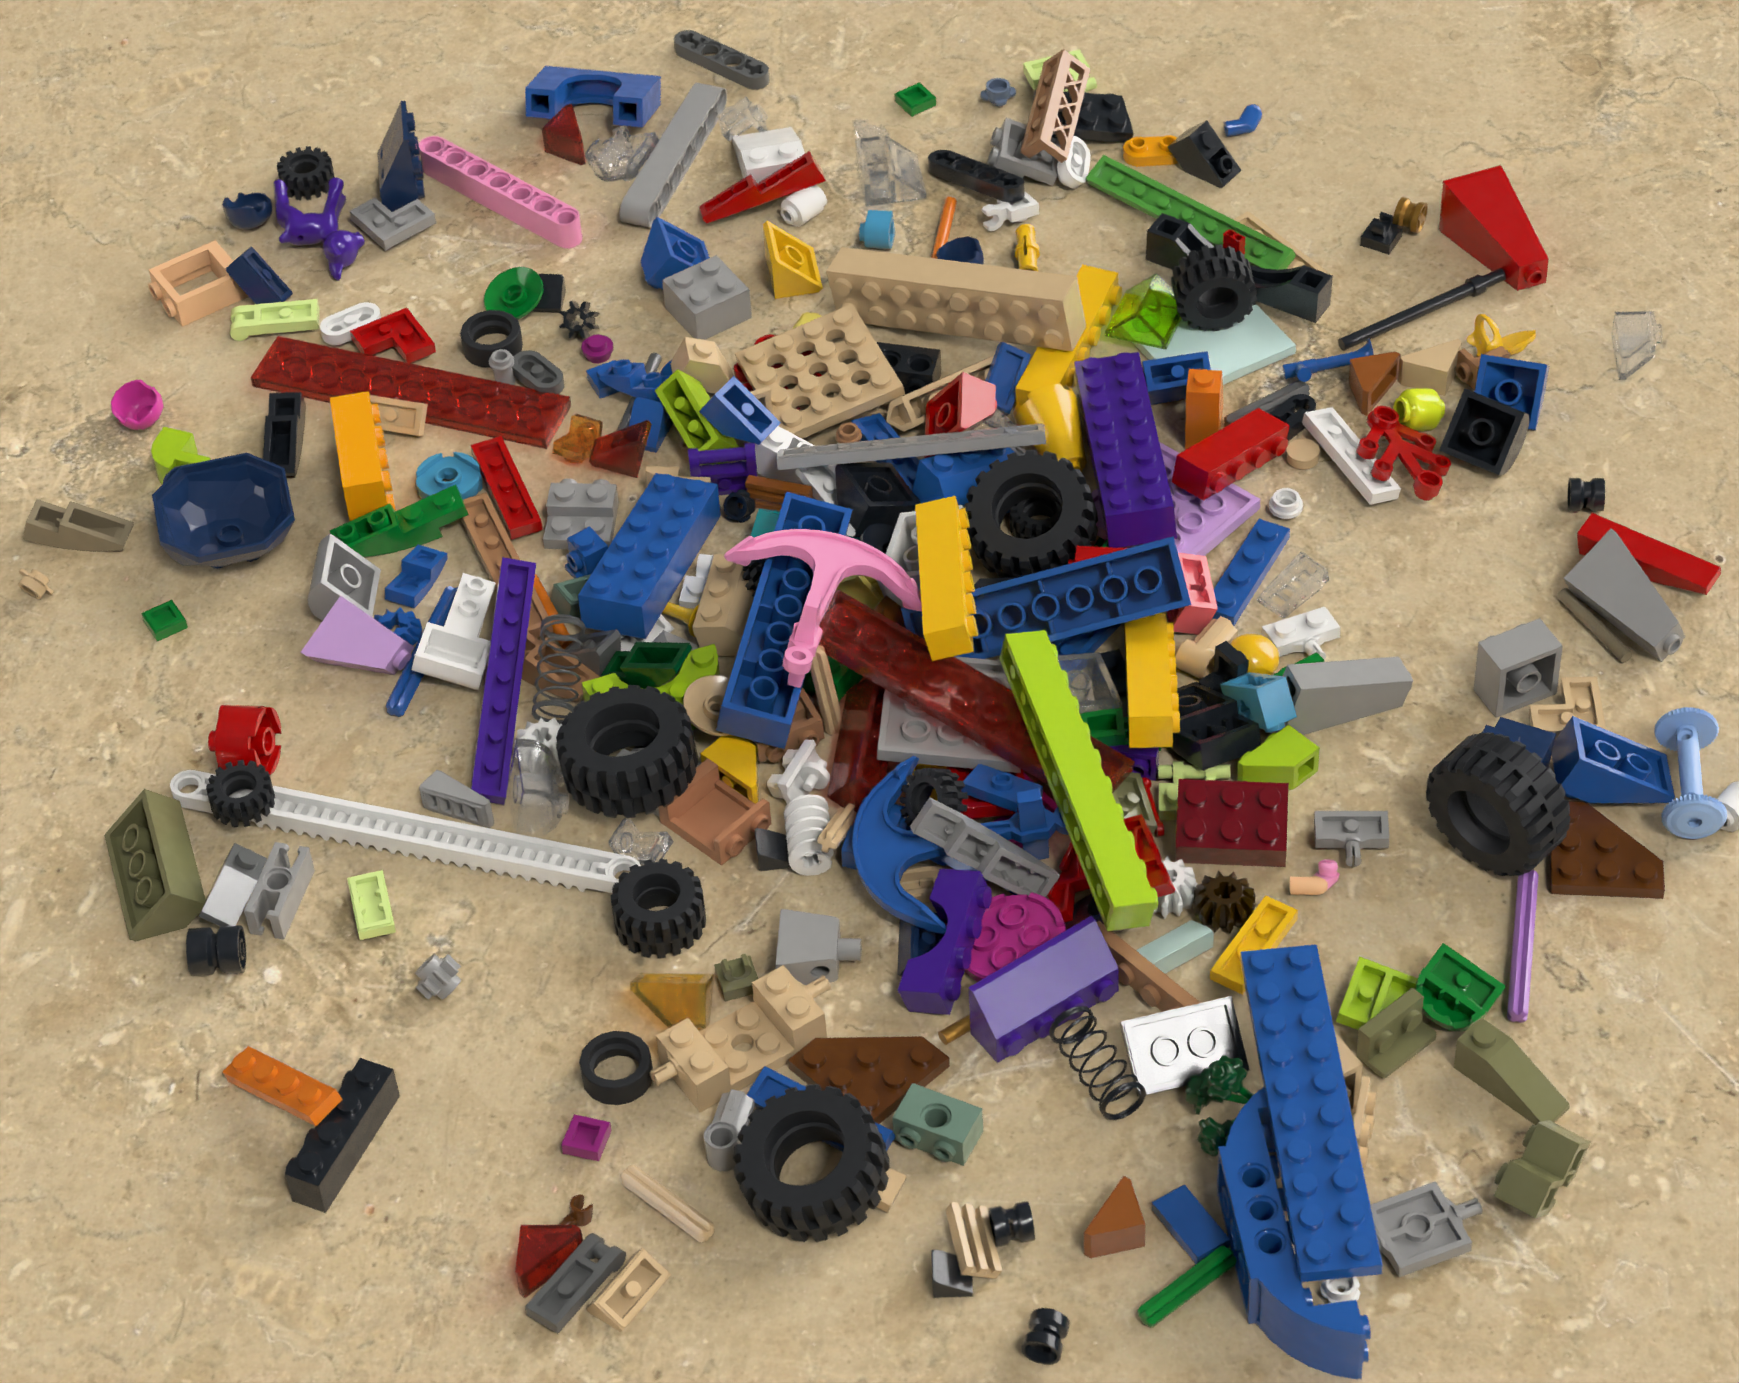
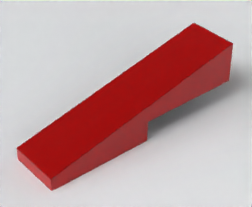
(748, 193)
(1658, 560)

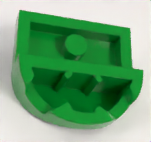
(1456, 990)

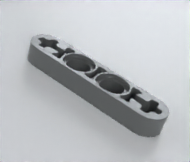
(693, 47)

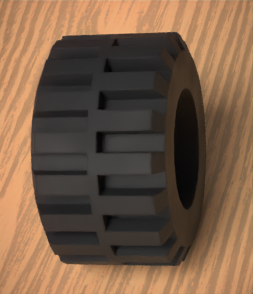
(1213, 288)
(664, 929)

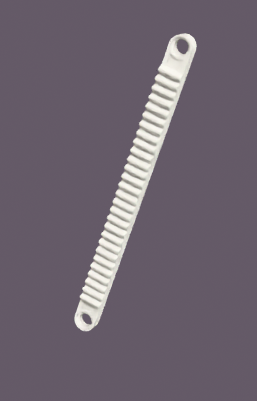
(425, 836)

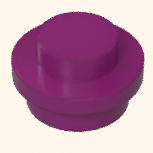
(597, 348)

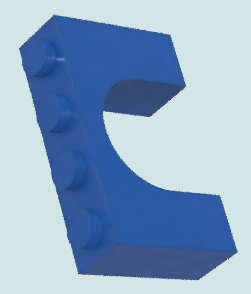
(631, 95)

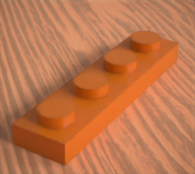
(282, 1085)

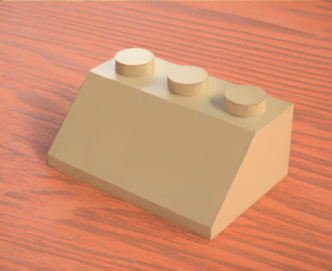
(723, 607)

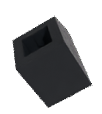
(1204, 155)

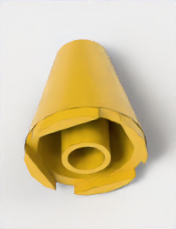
(1060, 416)

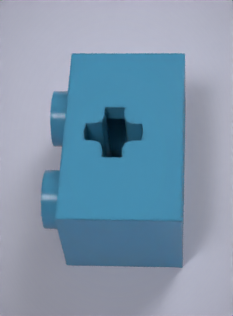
(1262, 699)

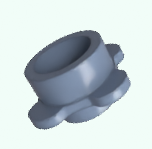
(998, 91)

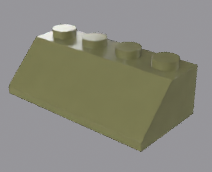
(154, 867)

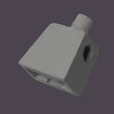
(813, 946)

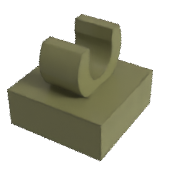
(736, 977)

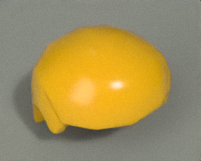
(1259, 651)

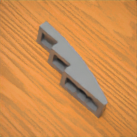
(983, 850)

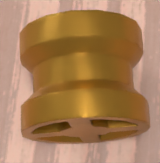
(1410, 214)

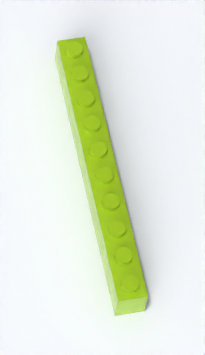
(1078, 781)

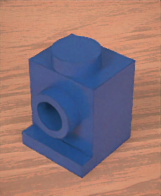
(584, 552)

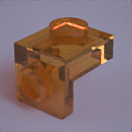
(578, 443)

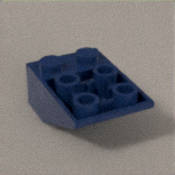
(397, 162)

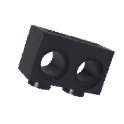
(913, 364)

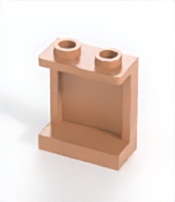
(715, 815)

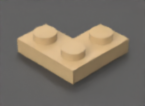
(1579, 699)

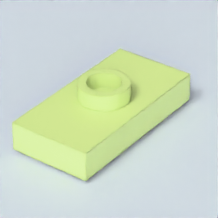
(371, 905)

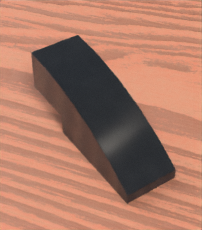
(285, 430)

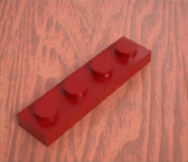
(506, 487)

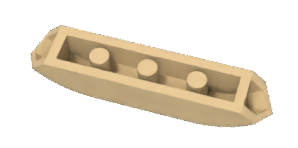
(911, 408)

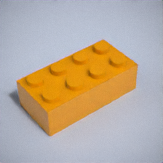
(360, 454)

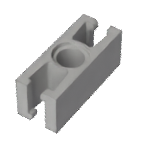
(279, 890)

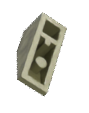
(1507, 1073)

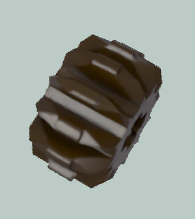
(1224, 901)

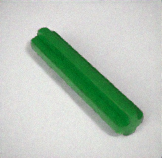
(1186, 1286)

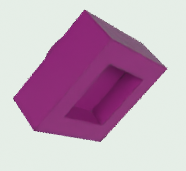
(586, 1137)

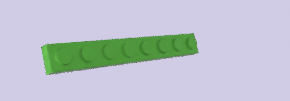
(1157, 198)

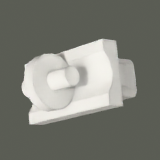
(802, 773)

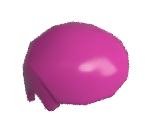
(137, 405)

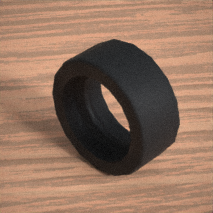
(488, 323)
(610, 1045)

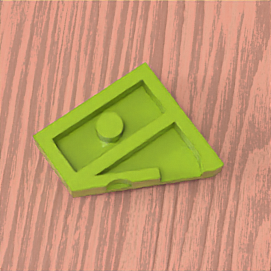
(1371, 991)

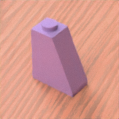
(357, 641)

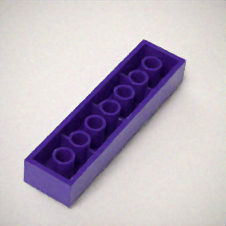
(1125, 450)

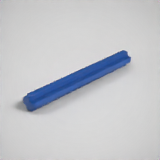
(410, 680)

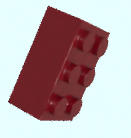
(1232, 822)

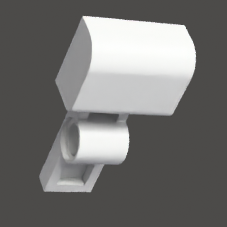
(456, 650)

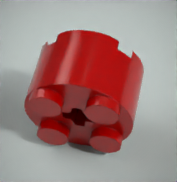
(246, 735)

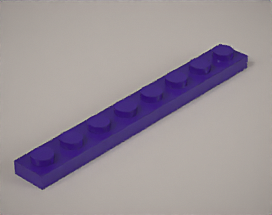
(503, 680)

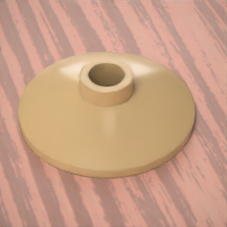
(704, 697)

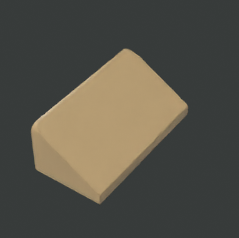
(629, 1290)

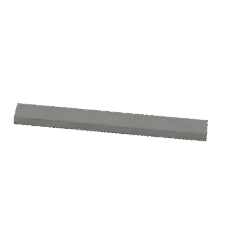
(911, 446)

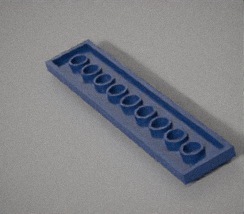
(1310, 1115)

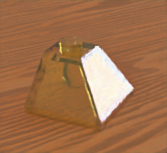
(676, 996)

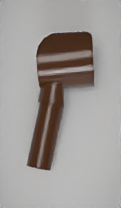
(577, 1215)

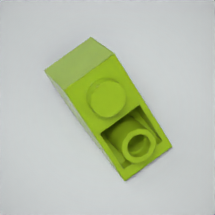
(1281, 759)

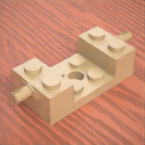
(775, 1024)

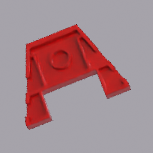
(1074, 880)

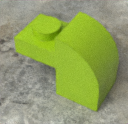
(174, 449)

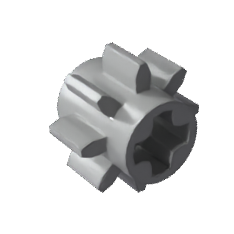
(438, 976)

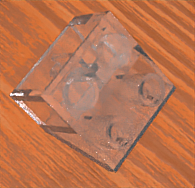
(888, 171)

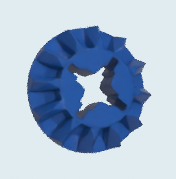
(409, 625)

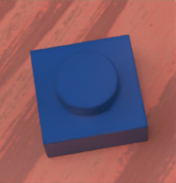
(594, 378)

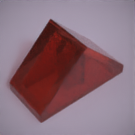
(563, 136)
(622, 449)
(542, 1253)

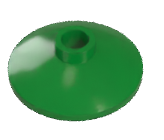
(514, 291)

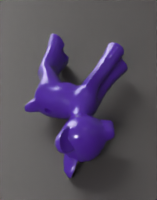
(312, 228)

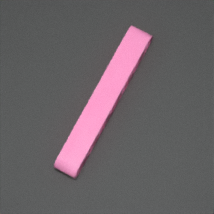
(501, 192)

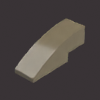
(76, 528)

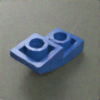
(633, 380)

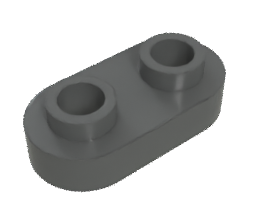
(537, 372)

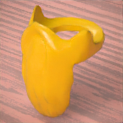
(1513, 343)

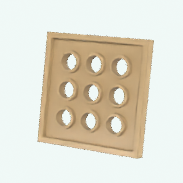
(827, 357)

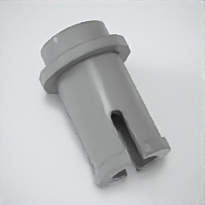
(501, 364)

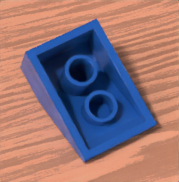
(1609, 767)

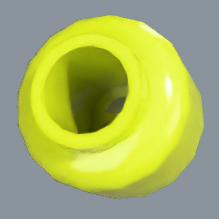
(1420, 408)

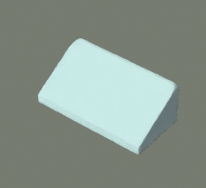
(1178, 946)

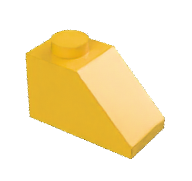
(736, 764)

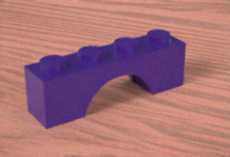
(935, 978)

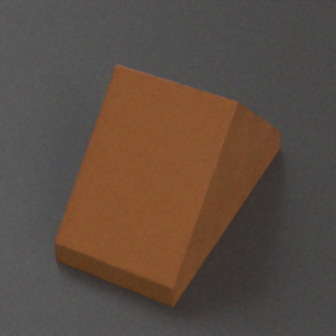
(1372, 378)
(1117, 1225)

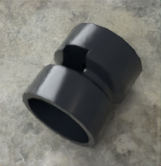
(220, 950)

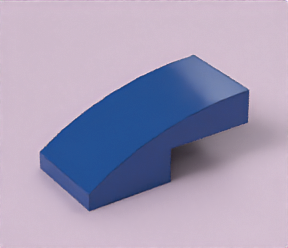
(417, 577)

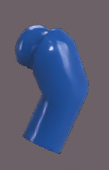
(1246, 123)

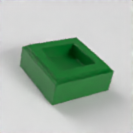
(915, 99)
(164, 620)

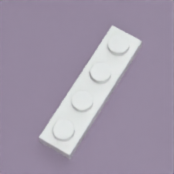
(1341, 446)

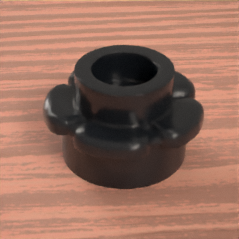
(732, 509)

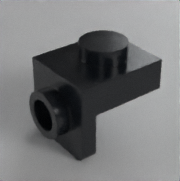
(1227, 666)

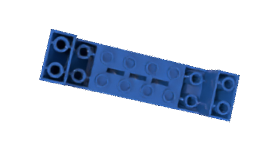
(1253, 1210)

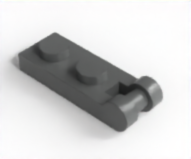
(574, 1282)

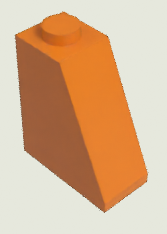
(1203, 405)

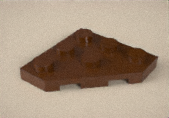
(1603, 860)
(870, 1068)

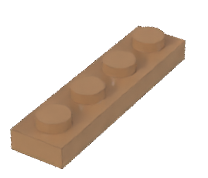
(1144, 977)

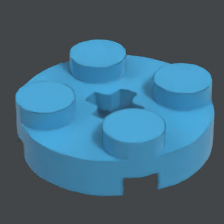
(436, 468)

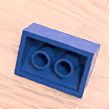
(953, 473)

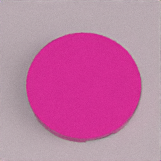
(1012, 929)

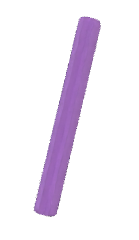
(1522, 947)

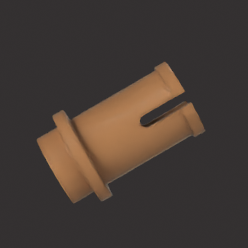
(848, 433)

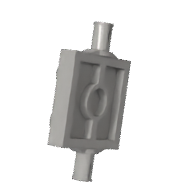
(1422, 1228)

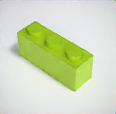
(683, 400)

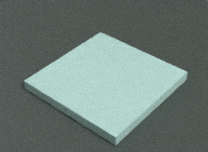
(1233, 350)

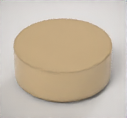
(1302, 453)

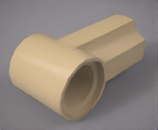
(1198, 655)

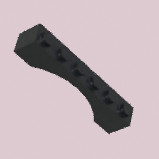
(1295, 290)

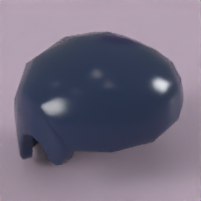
(248, 210)
(963, 250)

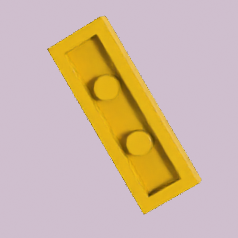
(1261, 931)

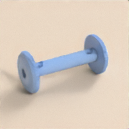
(1692, 813)

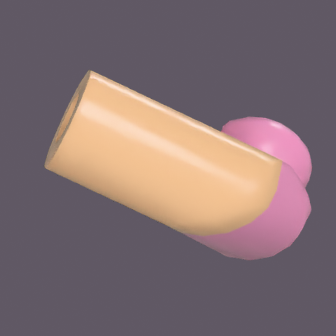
(1318, 883)

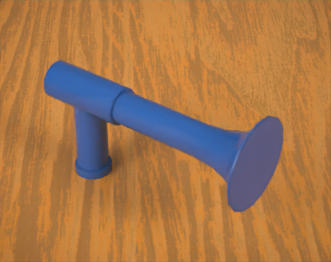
(1306, 368)

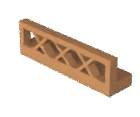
(1049, 101)

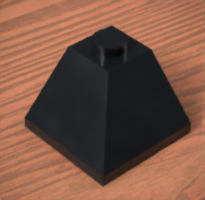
(874, 494)

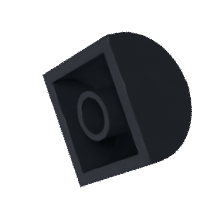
(1485, 433)

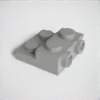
(1007, 154)
(577, 506)

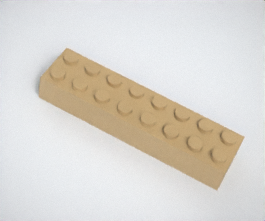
(959, 298)

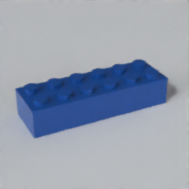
(649, 555)

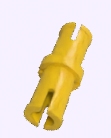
(1026, 249)

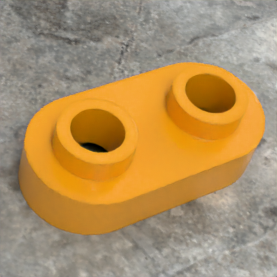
(1149, 151)

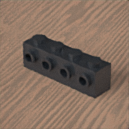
(342, 1136)

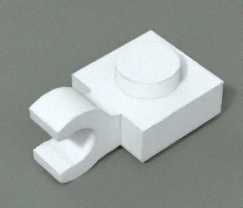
(1013, 211)
(694, 585)

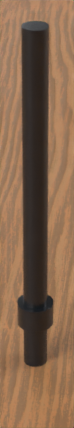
(1473, 286)

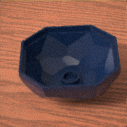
(223, 511)

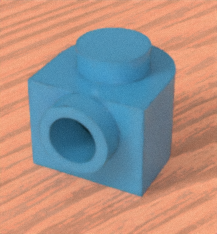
(878, 229)

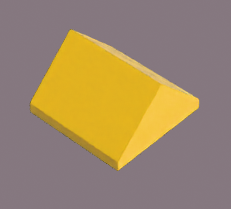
(790, 263)

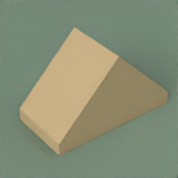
(1430, 367)

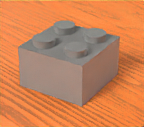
(707, 298)
(1517, 667)

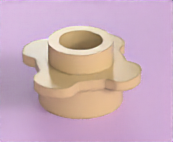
(34, 583)

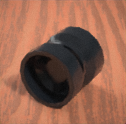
(1586, 494)
(1020, 1222)
(1045, 1336)

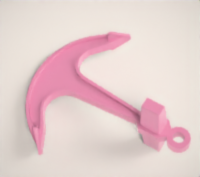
(832, 560)

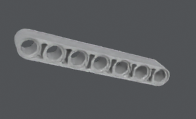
(673, 155)

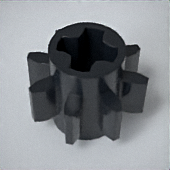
(573, 325)

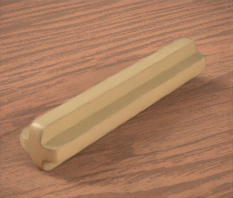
(826, 692)
(837, 828)
(667, 1203)

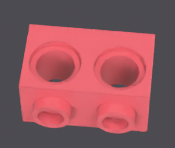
(1195, 617)

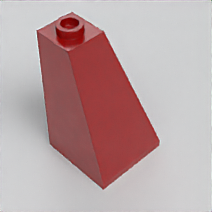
(1491, 225)

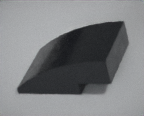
(1212, 728)

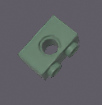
(956, 1121)

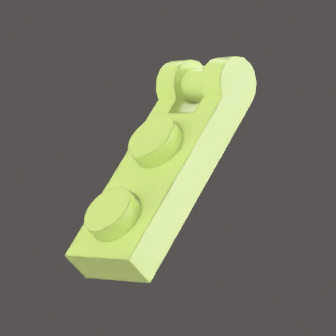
(274, 318)

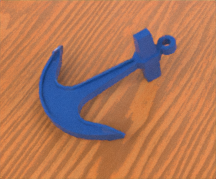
(886, 851)

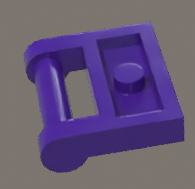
(728, 476)

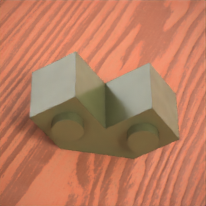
(1547, 1163)

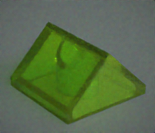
(1146, 314)

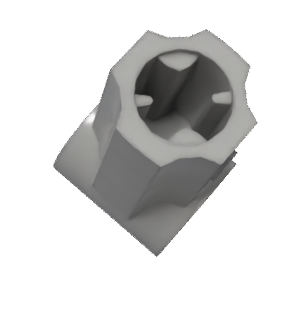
(722, 1134)

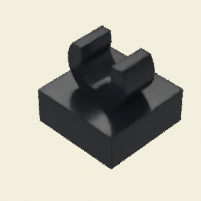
(1381, 234)

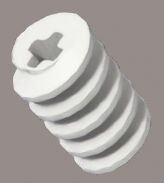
(804, 822)

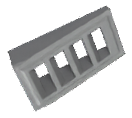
(453, 799)

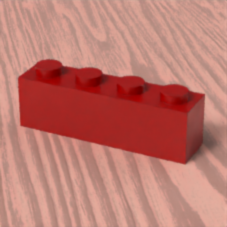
(1230, 454)

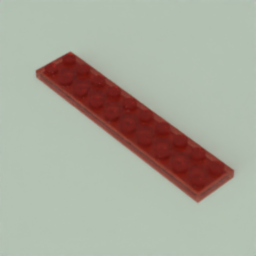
(452, 398)
(941, 687)

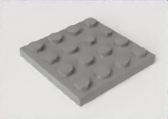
(911, 732)

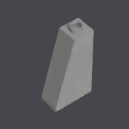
(1622, 594)
(1345, 691)

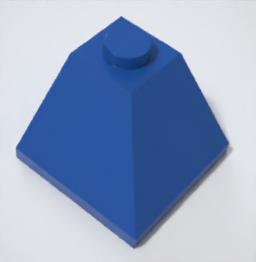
(669, 252)
(1514, 384)

